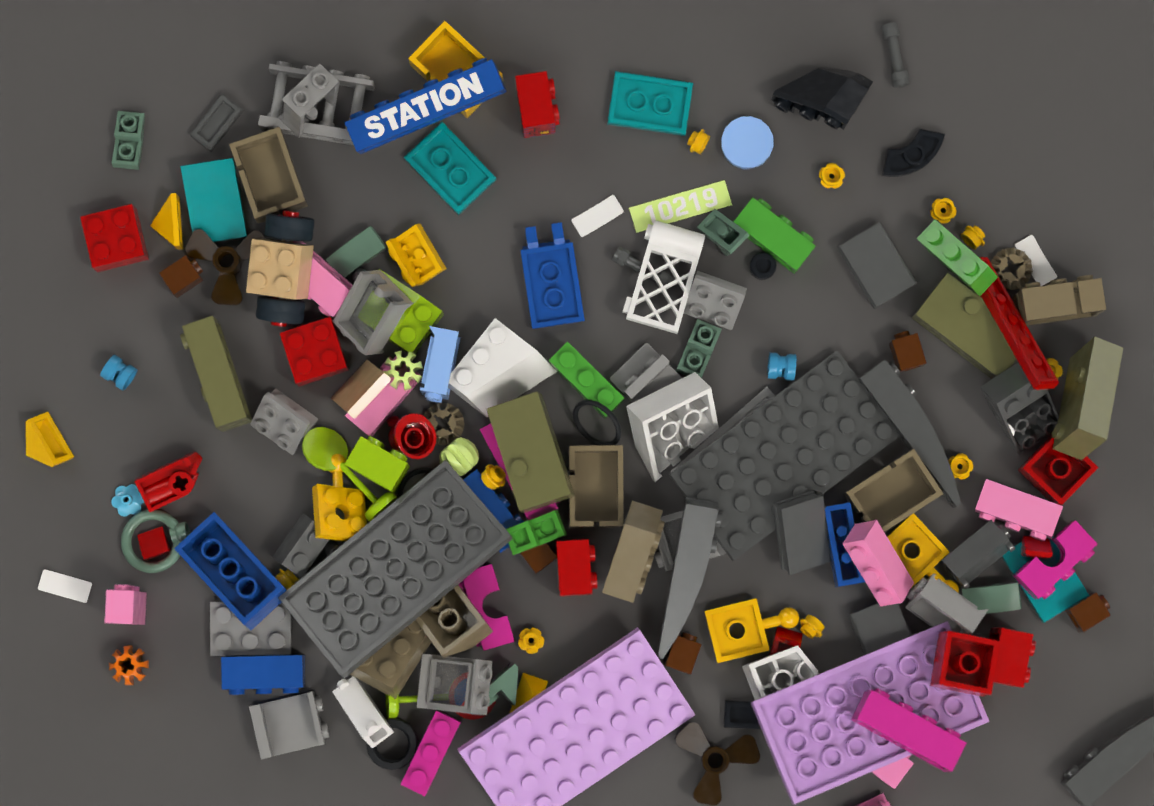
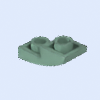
(128, 140)
(357, 252)
(698, 349)
(996, 597)

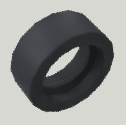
(408, 756)

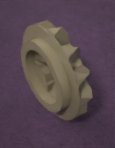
(1017, 257)
(456, 422)

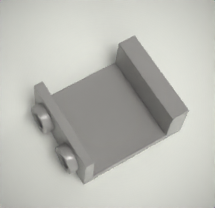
(289, 724)

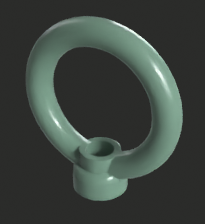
(178, 533)

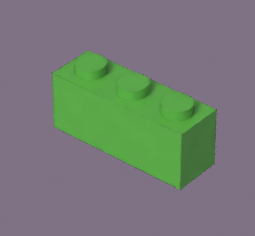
(775, 234)
(957, 257)
(585, 378)

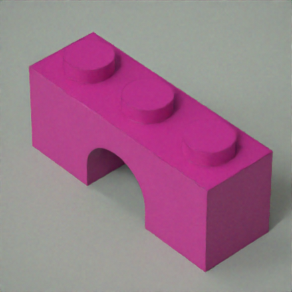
(1074, 546)
(477, 587)
(430, 753)

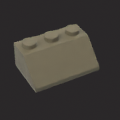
(454, 623)

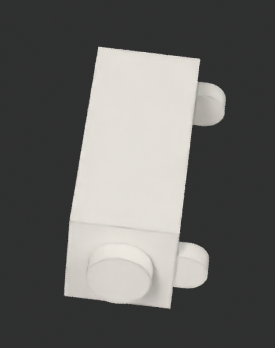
(362, 711)

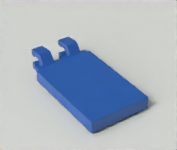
(551, 280)

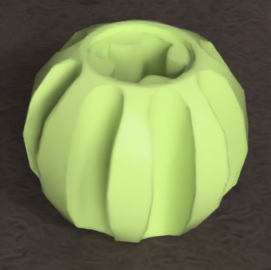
(408, 376)
(461, 455)

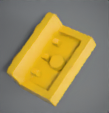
(415, 256)

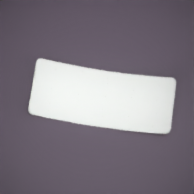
(597, 216)
(1041, 268)
(64, 586)

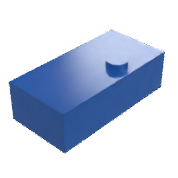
(231, 571)

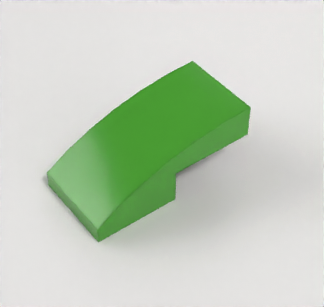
(536, 532)

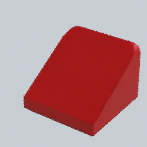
(153, 543)
(1036, 548)
(785, 639)

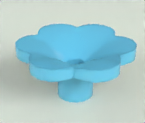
(135, 501)

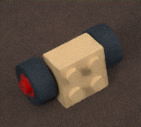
(281, 268)

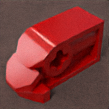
(158, 485)

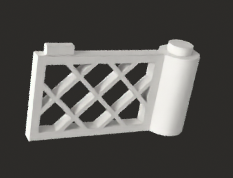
(672, 243)

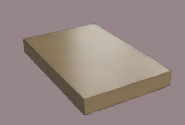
(361, 389)

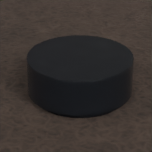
(762, 266)

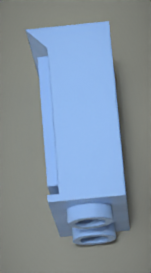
(439, 364)

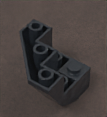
(824, 94)

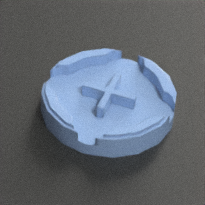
(747, 142)

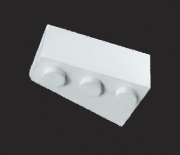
(498, 369)
(672, 422)
(778, 671)

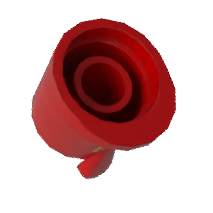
(412, 435)

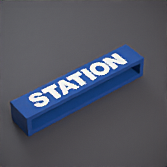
(425, 106)

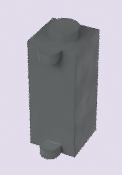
(978, 553)

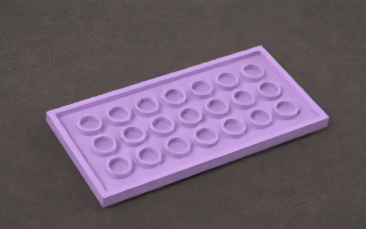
(812, 723)
(579, 727)

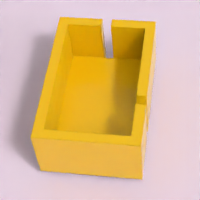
(443, 53)

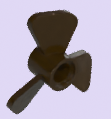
(203, 248)
(741, 752)

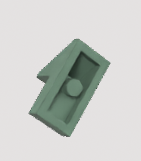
(722, 232)
(506, 683)

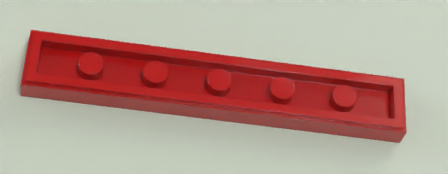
(1018, 335)

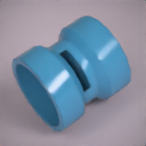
(781, 366)
(118, 372)

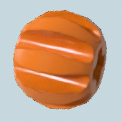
(135, 660)

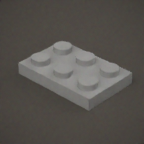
(233, 638)

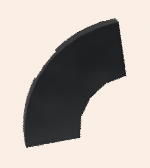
(914, 156)

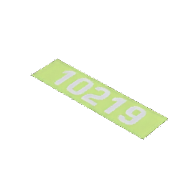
(681, 205)

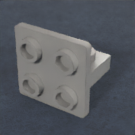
(714, 300)
(644, 374)
(283, 420)

